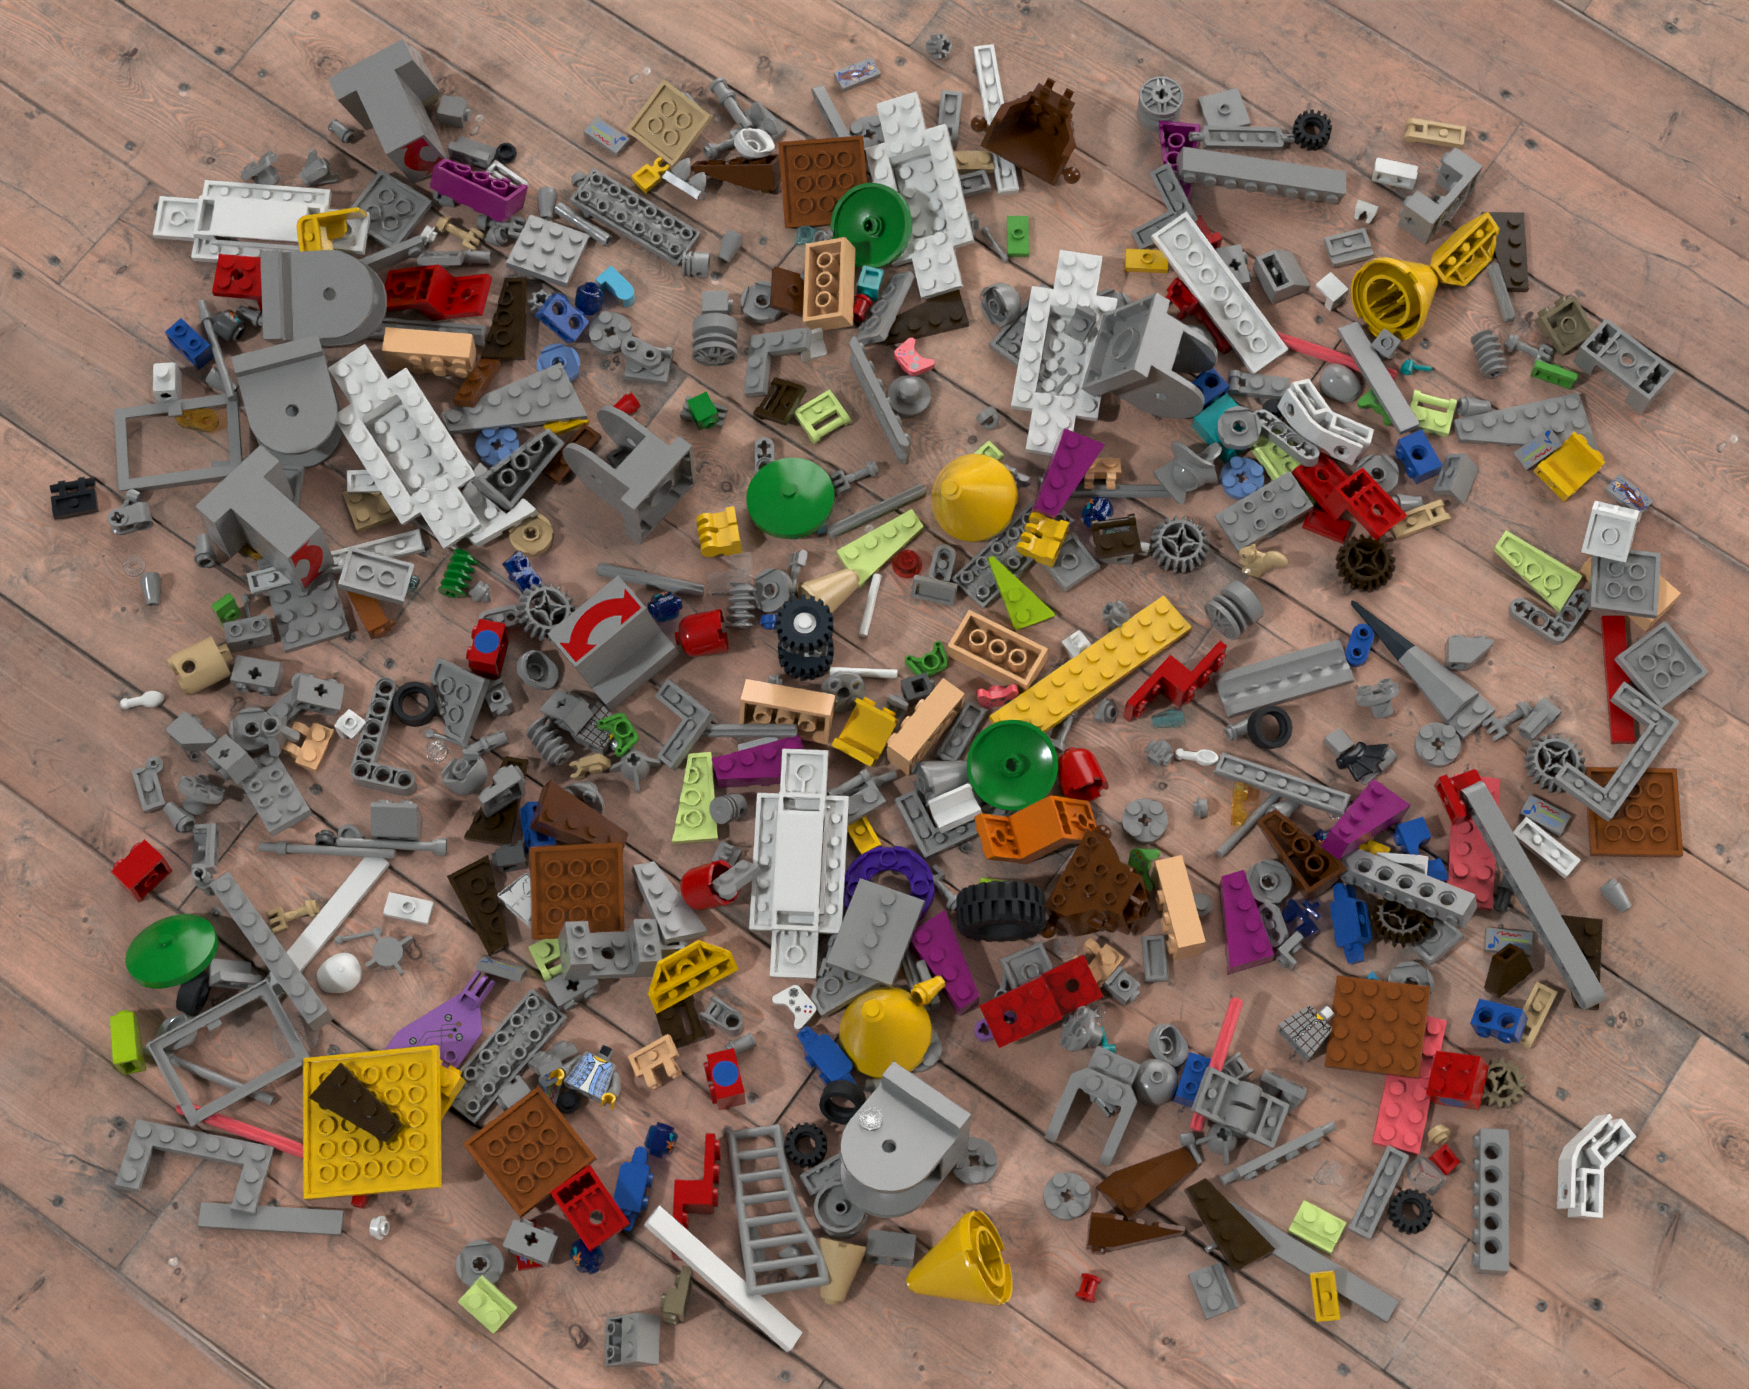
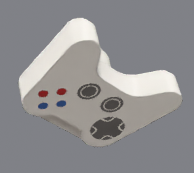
(798, 1004)

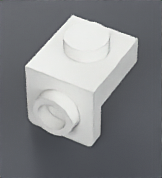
(349, 725)

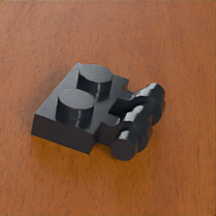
(74, 503)

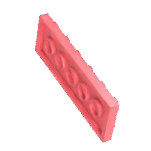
(1470, 859)
(1404, 1100)

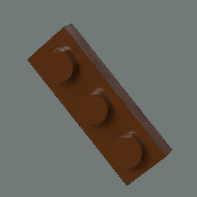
(477, 383)
(557, 468)

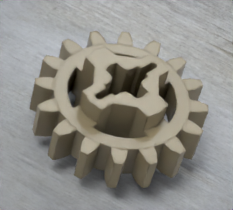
(1508, 1086)

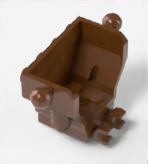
(1034, 133)
(1096, 891)

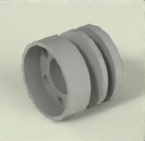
(1159, 100)
(714, 339)
(1233, 610)

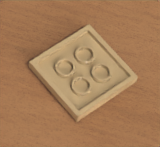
(669, 123)

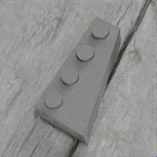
(516, 472)

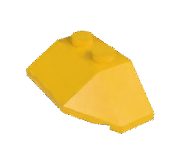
(1466, 251)
(688, 973)

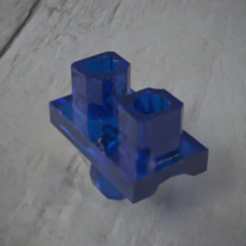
(521, 571)
(1293, 910)

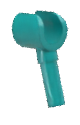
(1409, 365)
(1111, 1047)

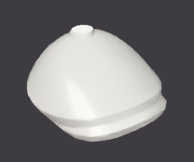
(753, 143)
(339, 973)

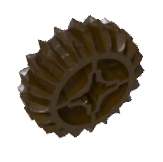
(1374, 577)
(1390, 913)

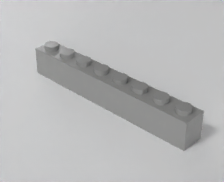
(1261, 175)
(271, 951)

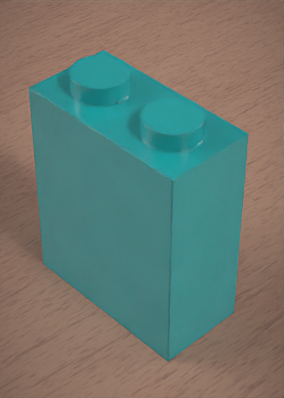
(1206, 425)

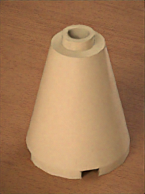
(830, 588)
(842, 1265)

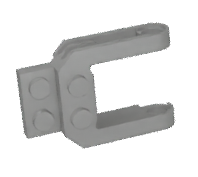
(1108, 1079)

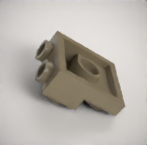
(1564, 324)
(676, 1301)

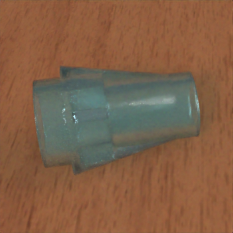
(1169, 718)

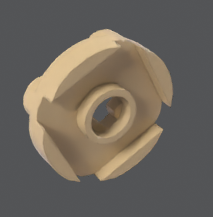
(534, 546)

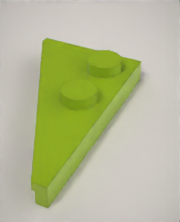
(1020, 603)

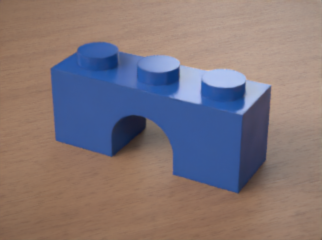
(1410, 837)

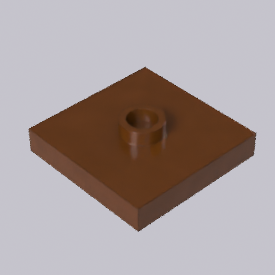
(787, 291)

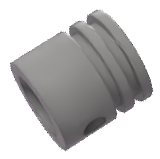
(696, 264)
(728, 808)

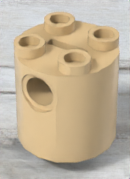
(208, 664)

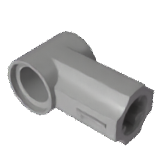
(1542, 715)

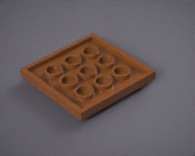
(817, 176)
(1646, 820)
(574, 886)
(1378, 1027)
(529, 1151)

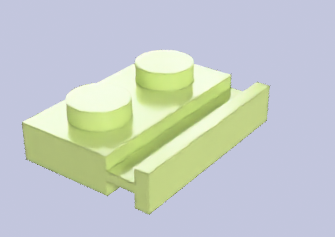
(1317, 1227)
(487, 1304)

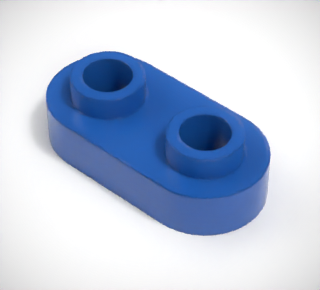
(1359, 644)

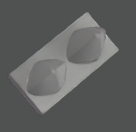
(765, 121)
(679, 175)
(1292, 1092)

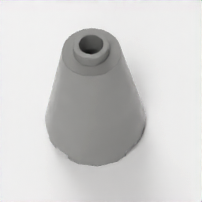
(938, 778)

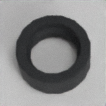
(407, 689)
(1283, 720)
(193, 994)
(843, 1089)

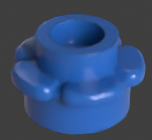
(768, 621)

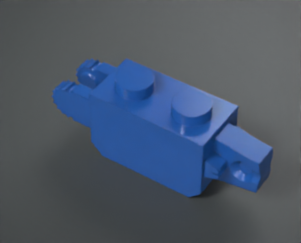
(1350, 923)
(825, 1056)
(632, 1186)

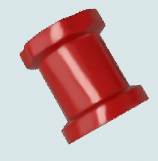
(860, 307)
(1088, 1287)

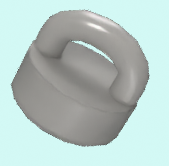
(987, 415)

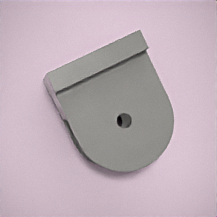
(320, 296)
(1137, 358)
(291, 401)
(648, 479)
(910, 1154)

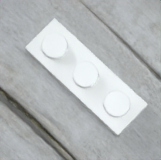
(1546, 847)

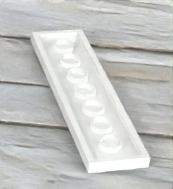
(1219, 293)

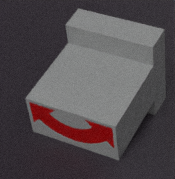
(389, 95)
(257, 510)
(613, 643)

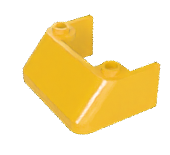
(318, 230)

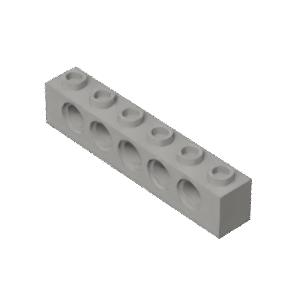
(1444, 900)
(1498, 1142)

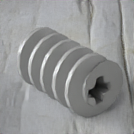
(1488, 354)
(740, 606)
(547, 743)

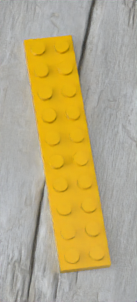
(1097, 667)

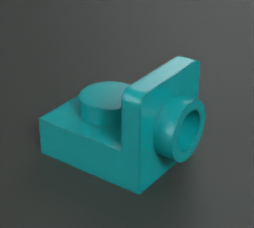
(870, 282)

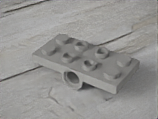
(1264, 512)
(274, 794)
(1240, 1107)

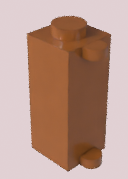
(371, 615)

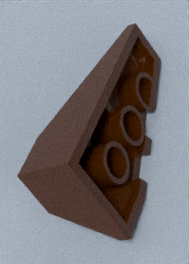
(752, 174)
(1305, 860)
(1141, 1184)
(1111, 1233)

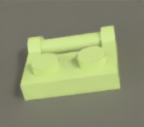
(819, 410)
(1433, 420)
(544, 953)

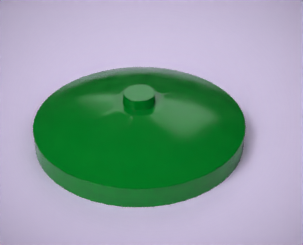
(874, 222)
(790, 498)
(1012, 765)
(171, 951)

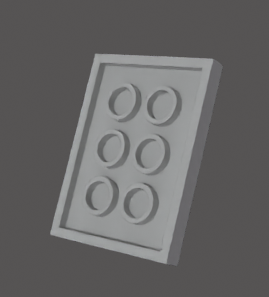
(875, 932)

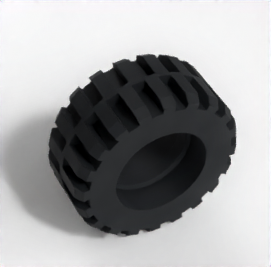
(1000, 911)

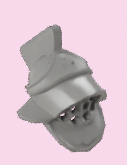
(1188, 470)

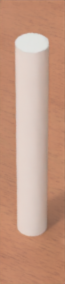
(870, 604)
(867, 672)

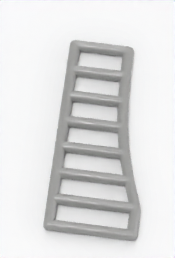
(796, 1214)

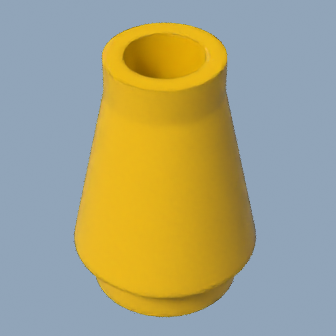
(925, 991)

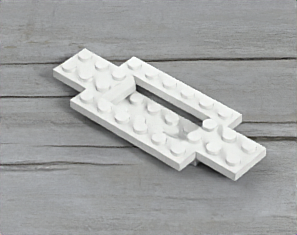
(930, 187)
(249, 213)
(1052, 412)
(412, 442)
(790, 863)

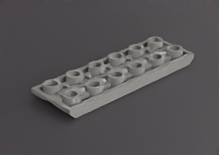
(634, 217)
(879, 402)
(976, 576)
(1283, 678)
(506, 1054)

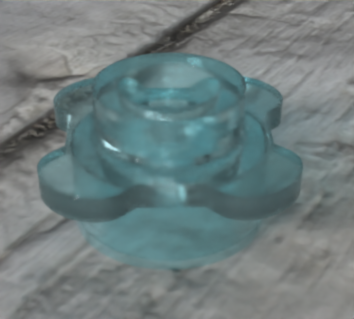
(801, 232)

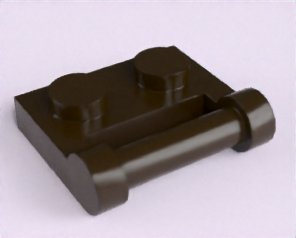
(784, 404)
(1116, 543)
(672, 1024)

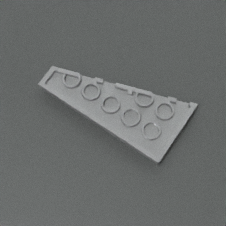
(527, 402)
(1524, 422)

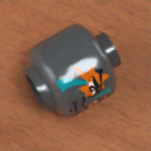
(229, 325)

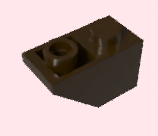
(1506, 970)

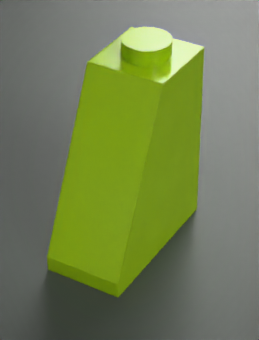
(126, 1043)

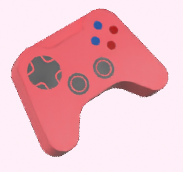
(910, 360)
(996, 695)

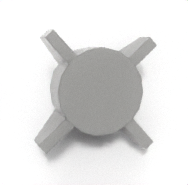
(635, 766)
(388, 953)
(1220, 1141)

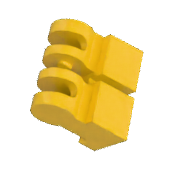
(719, 533)
(1052, 538)

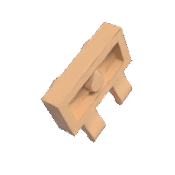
(1103, 468)
(314, 746)
(1105, 960)
(654, 1056)

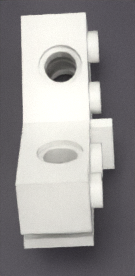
(1321, 426)
(1584, 1162)

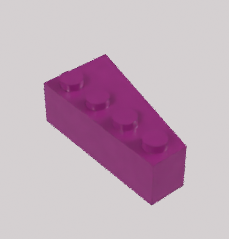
(1172, 139)
(478, 190)
(1066, 468)
(753, 765)
(1367, 816)
(1242, 925)
(942, 954)

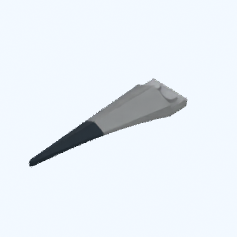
(1448, 694)

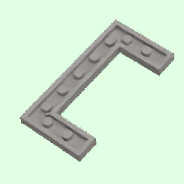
(1608, 799)
(926, 836)
(149, 1136)

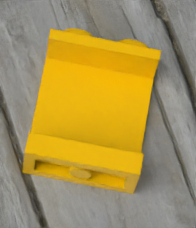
(1570, 466)
(866, 732)

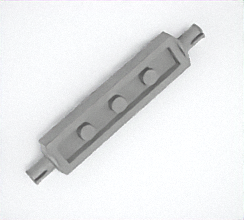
(1241, 137)
(1270, 1160)

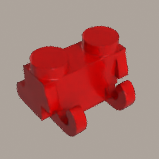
(1182, 298)

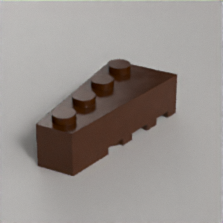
(571, 820)

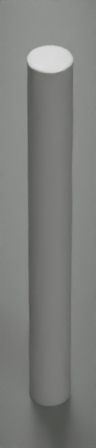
(1245, 827)

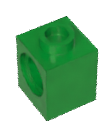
(703, 411)

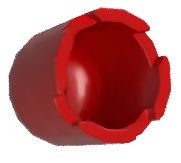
(702, 634)
(1080, 774)
(697, 887)

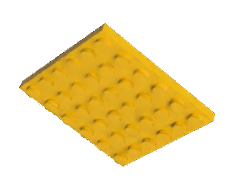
(352, 1162)

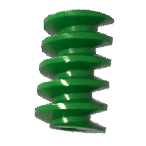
(457, 573)

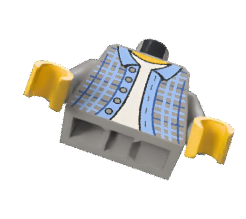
(591, 1076)

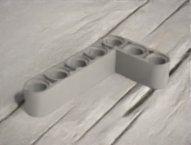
(376, 743)

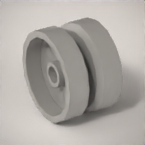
(834, 1223)

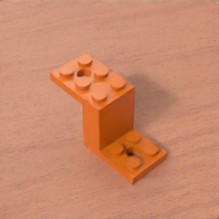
(1034, 829)

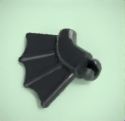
(1362, 759)

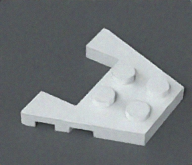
(491, 516)

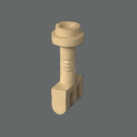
(444, 225)
(282, 918)

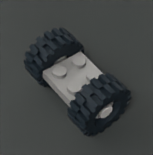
(805, 637)

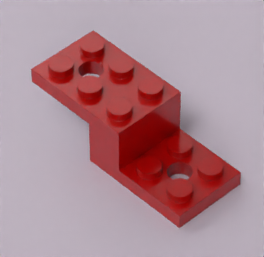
(247, 287)
(437, 292)
(1351, 494)
(1175, 682)
(1041, 1001)
(698, 1195)
(582, 1197)

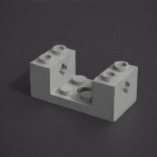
(1424, 217)
(1644, 377)
(633, 951)

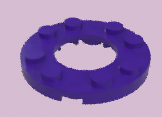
(894, 859)

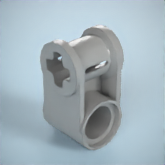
(132, 518)
(719, 1014)
(1237, 1067)

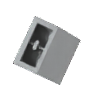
(1280, 275)
(396, 821)
(632, 1340)

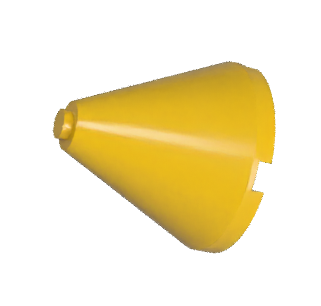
(1393, 295)
(974, 498)
(885, 1029)
(965, 1264)

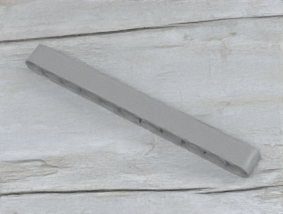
(1532, 896)

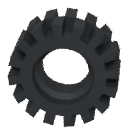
(1314, 120)
(806, 1131)
(1400, 1221)

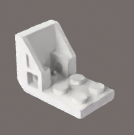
(1610, 531)

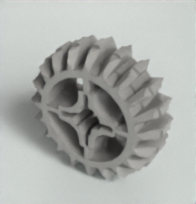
(1183, 527)
(545, 594)
(1548, 756)

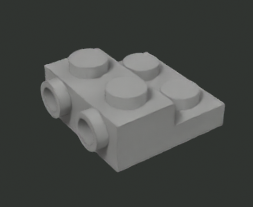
(508, 788)

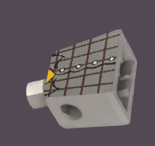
(593, 738)
(1307, 1030)

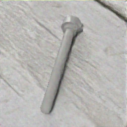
(437, 847)

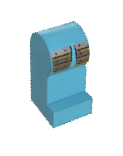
(617, 286)

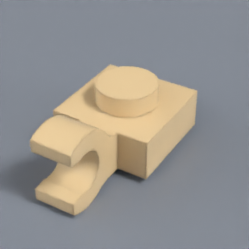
(594, 764)

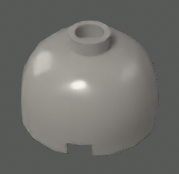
(1000, 304)
(466, 774)
(1155, 1082)

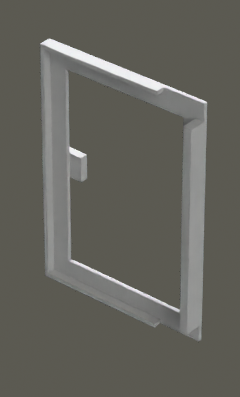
(175, 409)
(212, 1020)

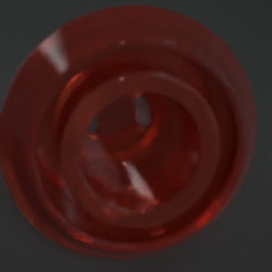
(907, 564)

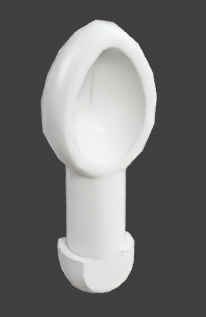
(148, 699)
(1202, 757)

